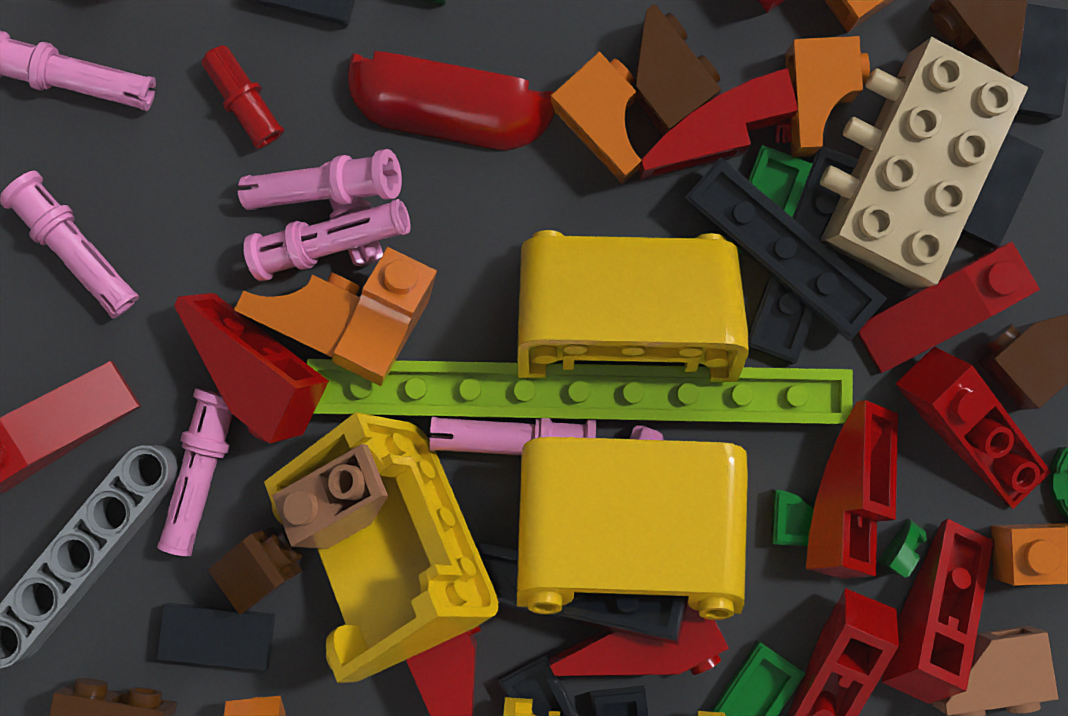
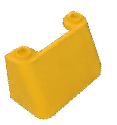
(631, 303)
(632, 522)
(410, 572)

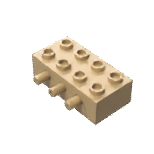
(920, 163)

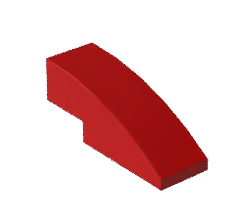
(723, 125)
(855, 494)

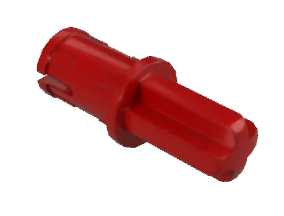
(242, 96)

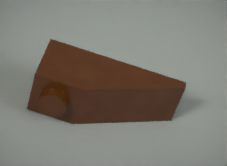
(1030, 360)

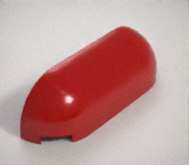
(448, 101)

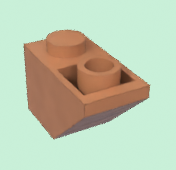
(332, 501)
(1007, 671)

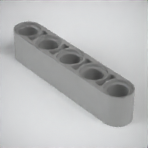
(105, 541)

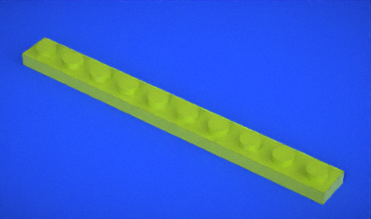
(591, 393)

